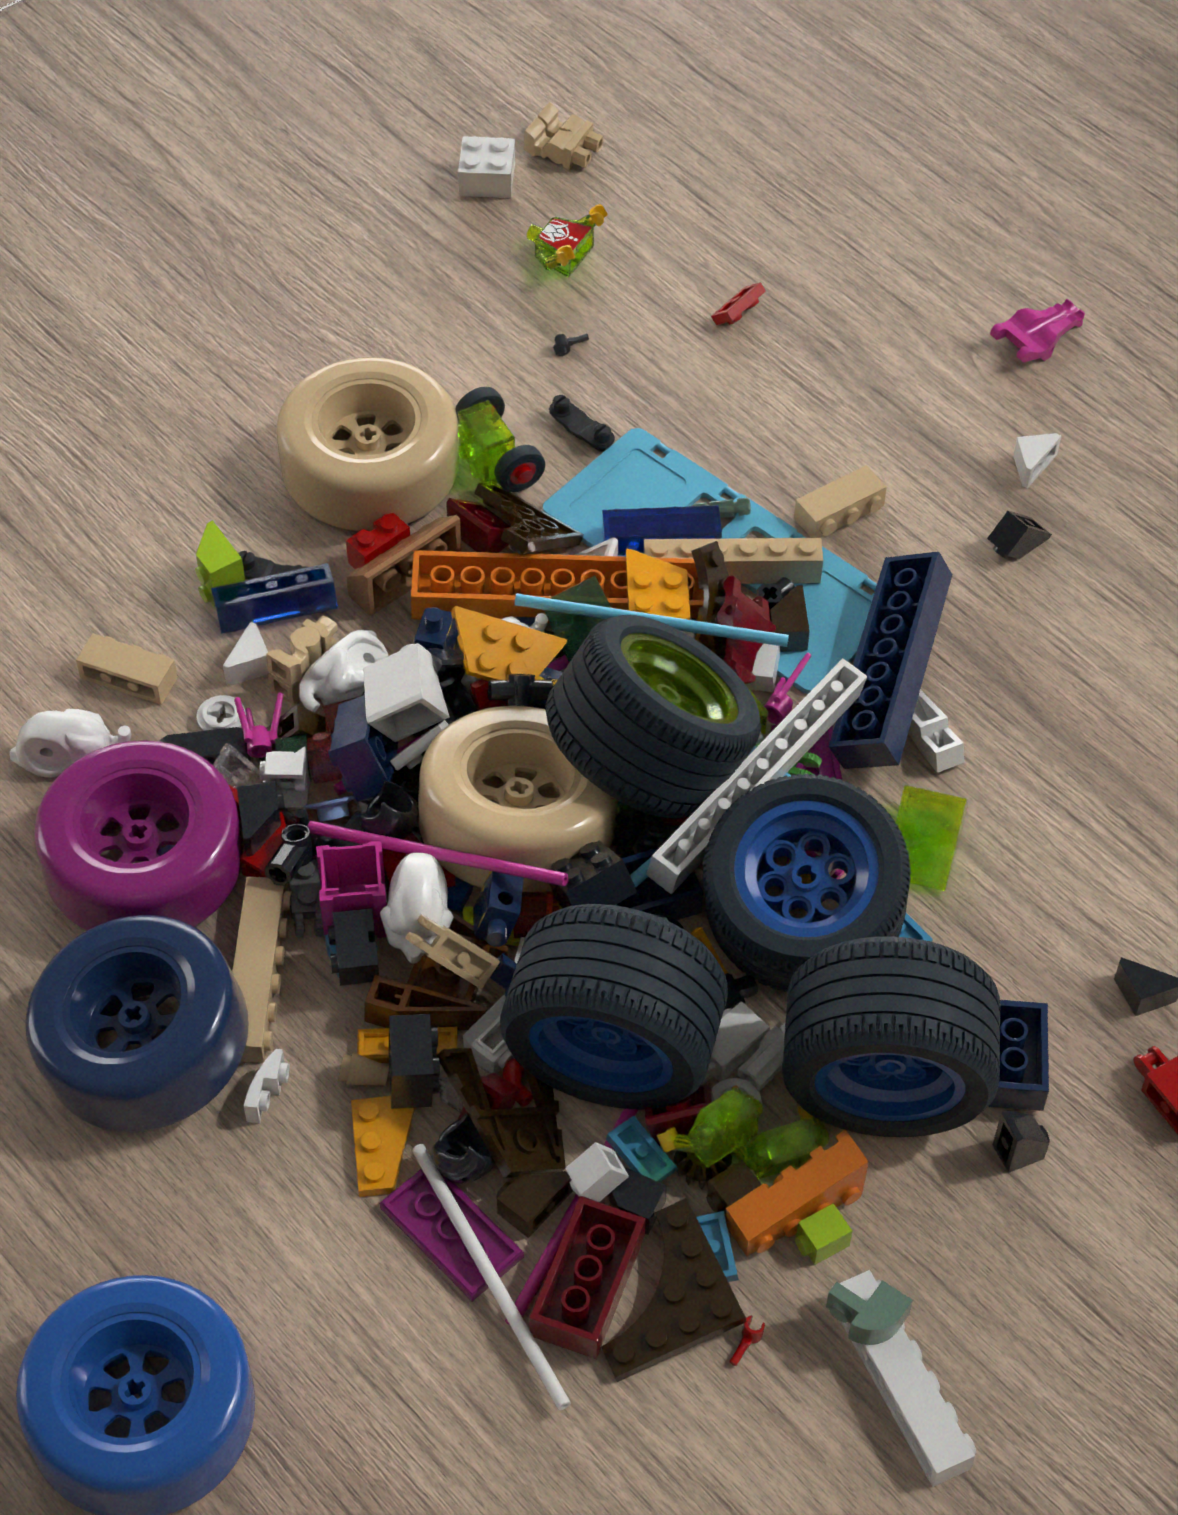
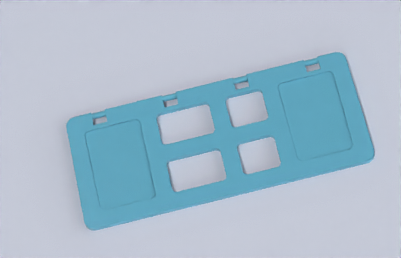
(636, 478)

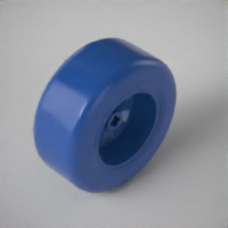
(129, 1322)

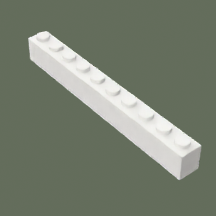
(768, 761)

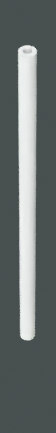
(491, 1278)

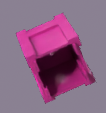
(352, 881)

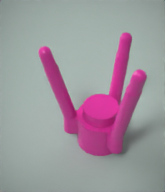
(780, 703)
(257, 737)

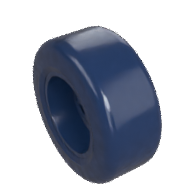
(166, 1075)

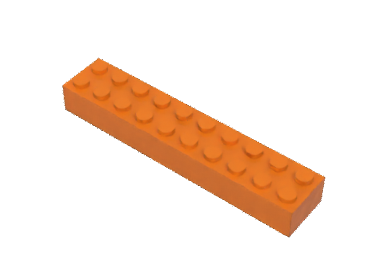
(491, 580)

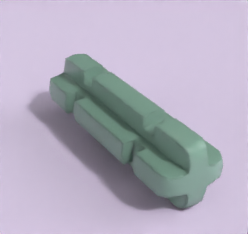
(729, 508)

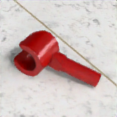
(748, 1337)

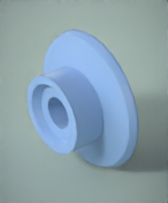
(331, 808)

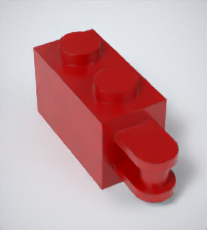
(1160, 1083)

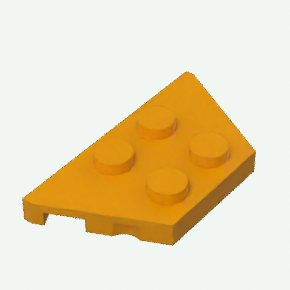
(656, 586)
(502, 647)

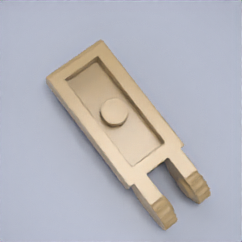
(455, 953)

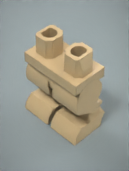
(562, 142)
(306, 647)

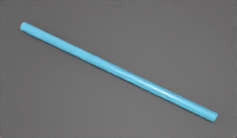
(678, 623)

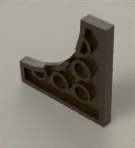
(531, 527)
(711, 576)
(688, 1305)

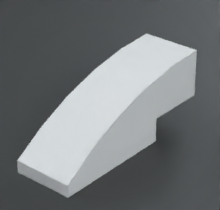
(934, 737)

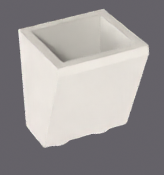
(403, 693)

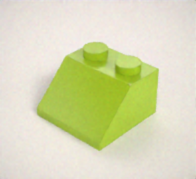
(216, 562)

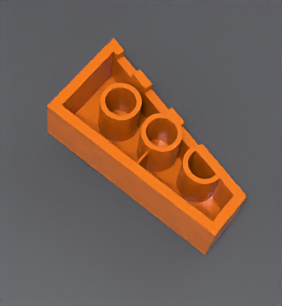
(798, 1193)

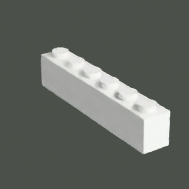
(914, 1398)

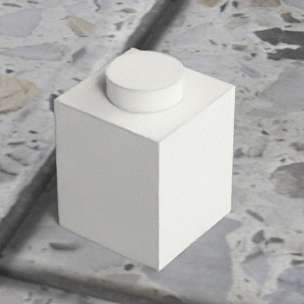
(596, 1172)

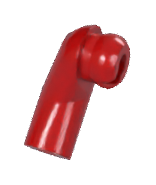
(513, 1073)

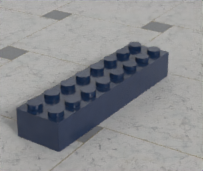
(894, 659)

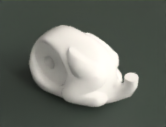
(339, 670)
(58, 739)
(414, 890)

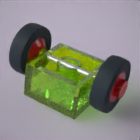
(490, 444)

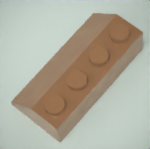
(391, 572)

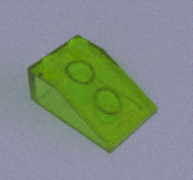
(932, 831)

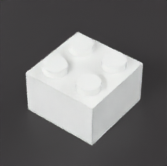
(486, 167)

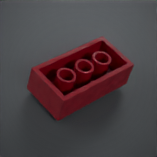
(587, 1277)

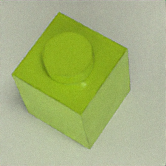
(823, 1234)

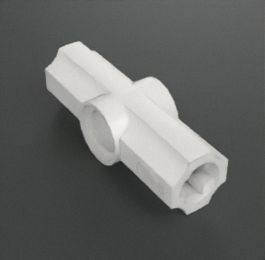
(766, 1060)

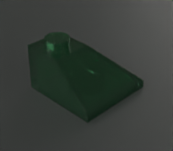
(577, 627)

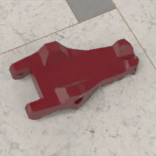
(744, 613)

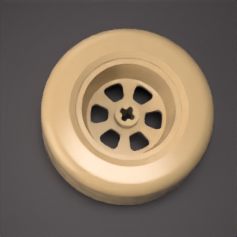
(367, 402)
(512, 760)

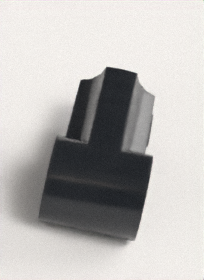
(290, 855)

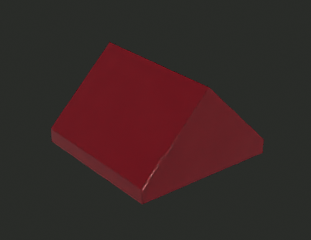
(478, 525)
(678, 1115)

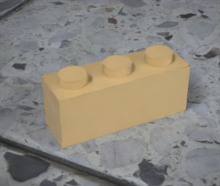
(840, 502)
(127, 668)

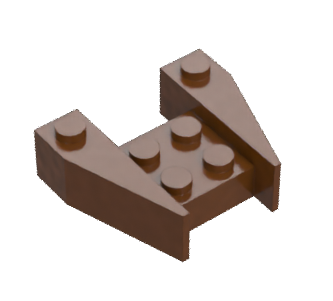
(431, 990)

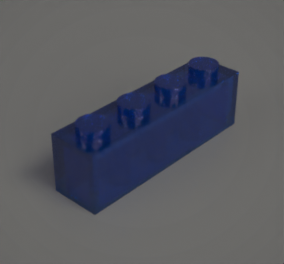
(635, 525)
(275, 598)

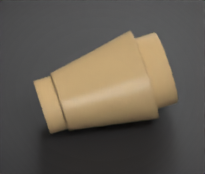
(362, 1071)

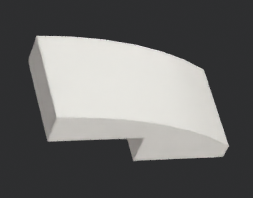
(266, 1082)

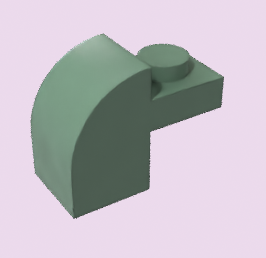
(873, 1319)

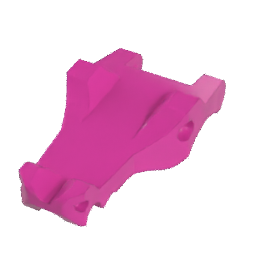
(1038, 331)

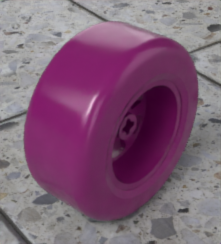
(119, 789)

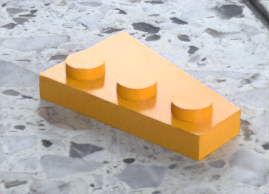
(379, 1143)

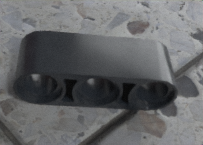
(210, 742)

